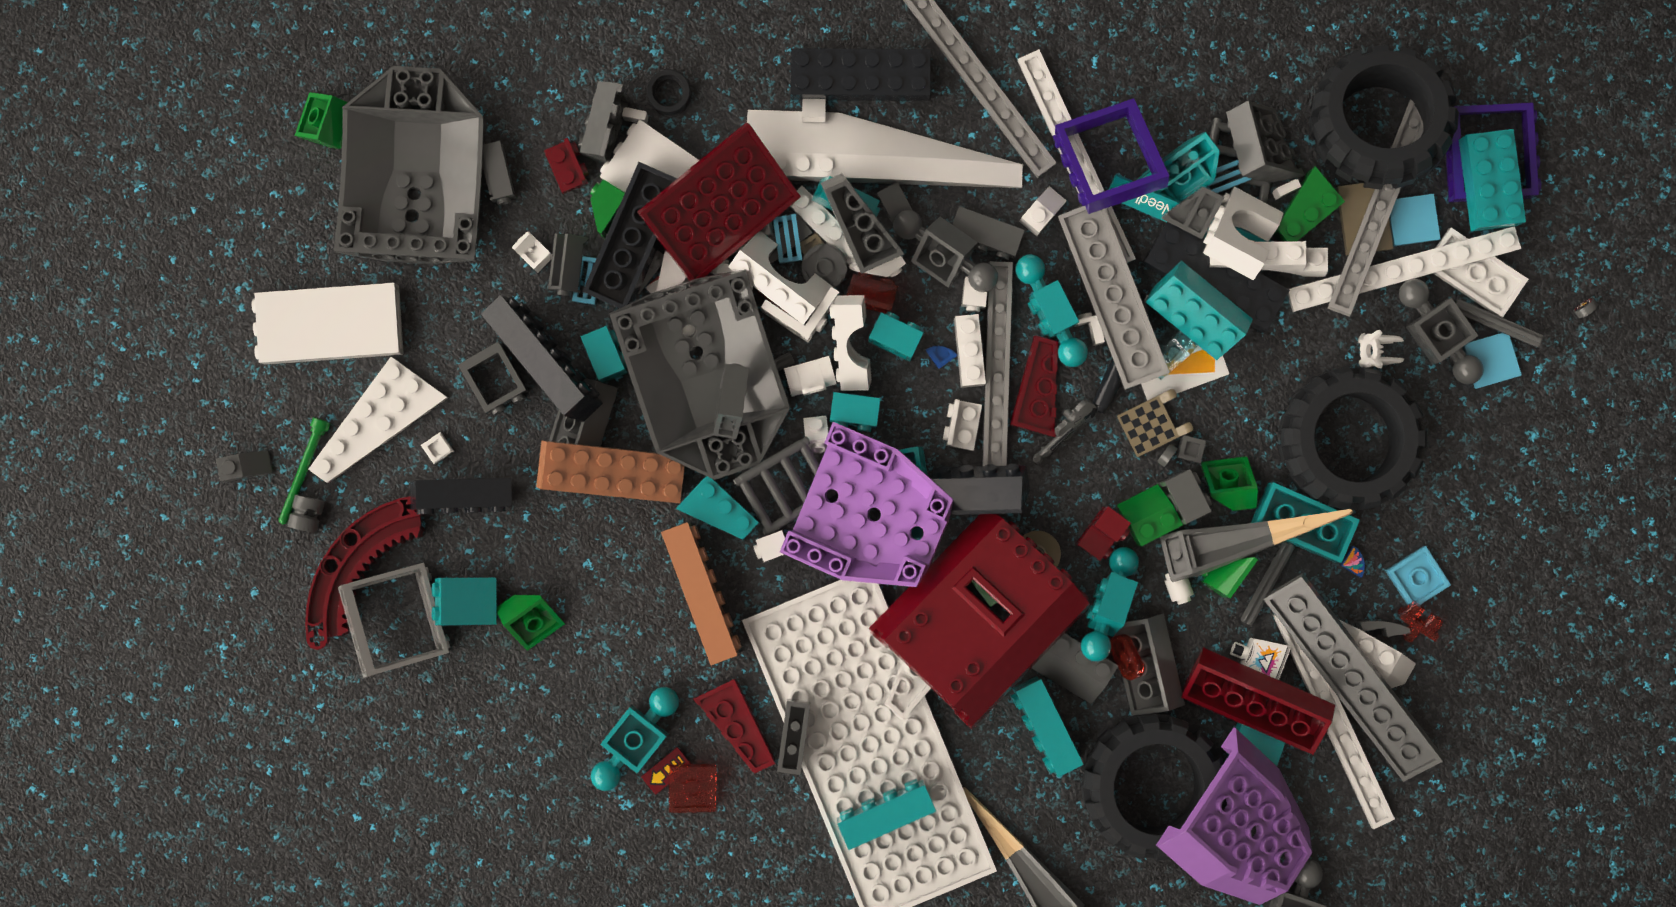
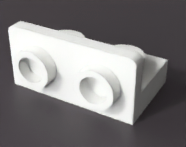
(963, 424)

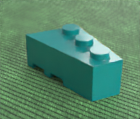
(718, 508)

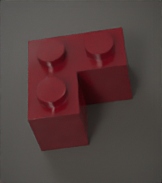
(1103, 532)

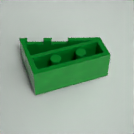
(1308, 207)

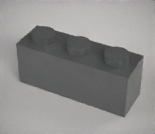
(989, 233)
(793, 736)

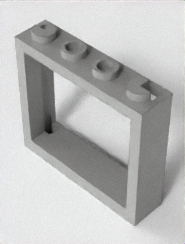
(357, 631)

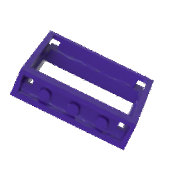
(1530, 141)
(1117, 195)

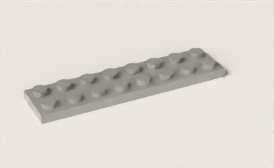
(1113, 296)

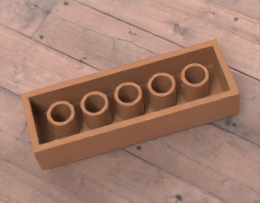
(609, 472)
(700, 592)

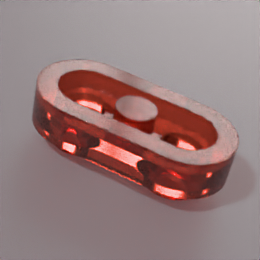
(1126, 657)

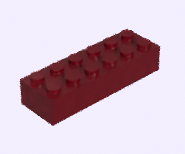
(1258, 701)

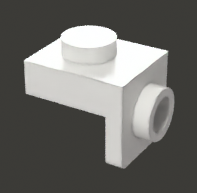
(532, 251)
(1094, 327)
(817, 431)

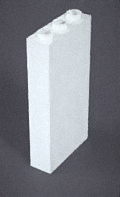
(647, 147)
(328, 323)

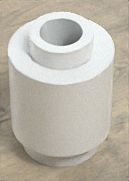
(1179, 590)

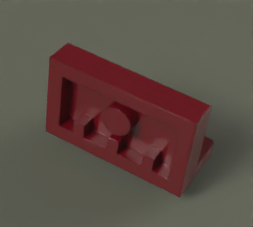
(566, 166)

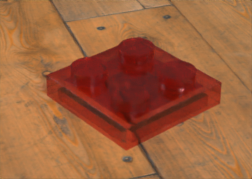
(692, 788)

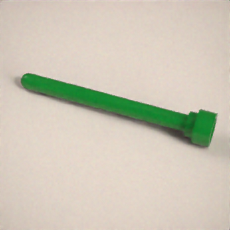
(318, 428)

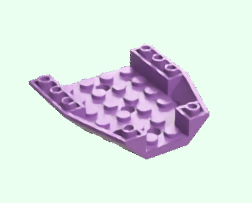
(843, 537)
(1218, 843)

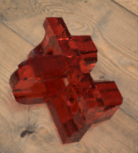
(1411, 616)

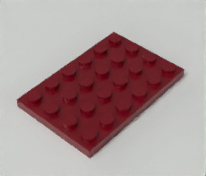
(719, 203)

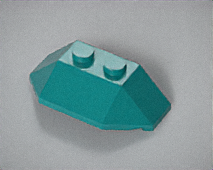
(1190, 166)

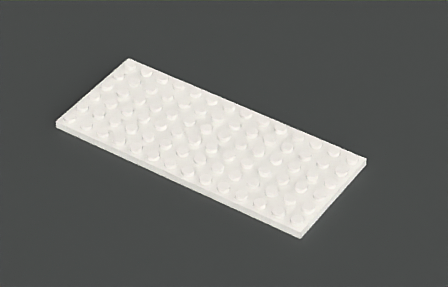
(859, 748)

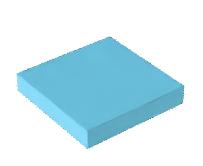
(1414, 220)
(1497, 359)
(1418, 576)

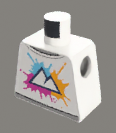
(1262, 656)

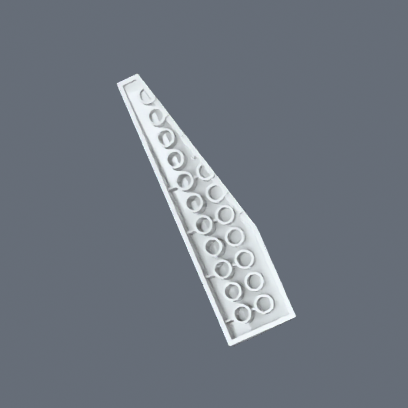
(874, 153)

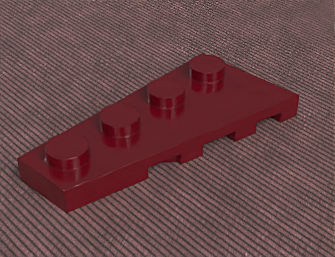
(1036, 396)
(733, 717)

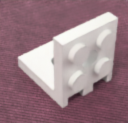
(815, 323)

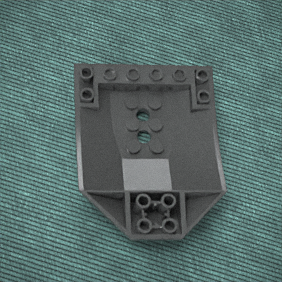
(407, 135)
(683, 392)

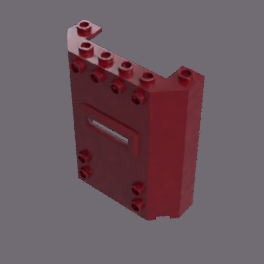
(958, 640)

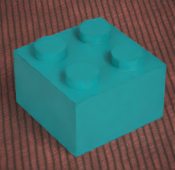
(895, 335)
(605, 354)
(855, 411)

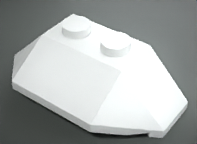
(1389, 662)

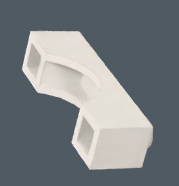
(853, 369)

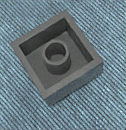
(1186, 495)

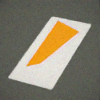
(1193, 371)

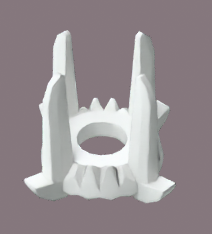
(1375, 340)

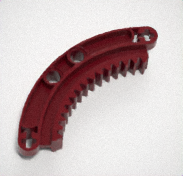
(375, 534)

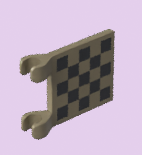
(1150, 425)

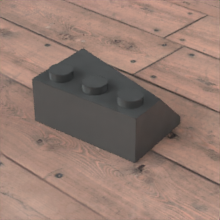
(604, 121)
(1261, 143)

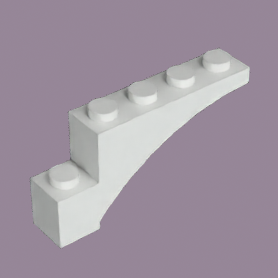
(1292, 258)

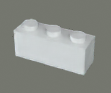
(969, 351)

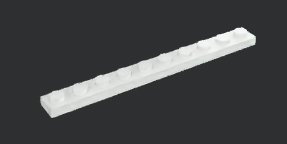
(1054, 113)
(1411, 267)
(1343, 739)

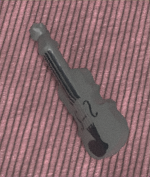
(1076, 418)

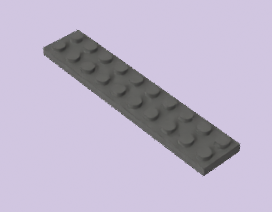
(1353, 677)

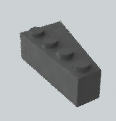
(862, 230)

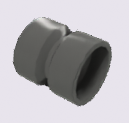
(299, 519)

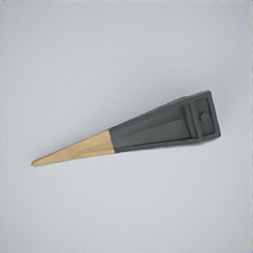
(1206, 549)
(1035, 878)

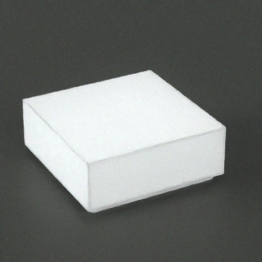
(813, 110)
(634, 115)
(1286, 189)
(437, 448)

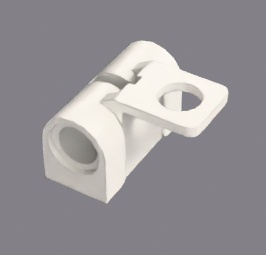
(810, 376)

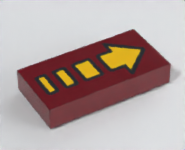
(658, 776)

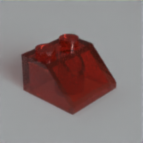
(878, 294)

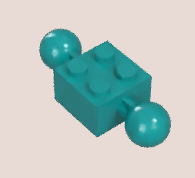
(1052, 309)
(1111, 604)
(634, 738)

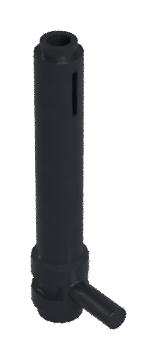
(1111, 379)

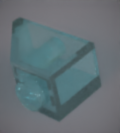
(1177, 350)

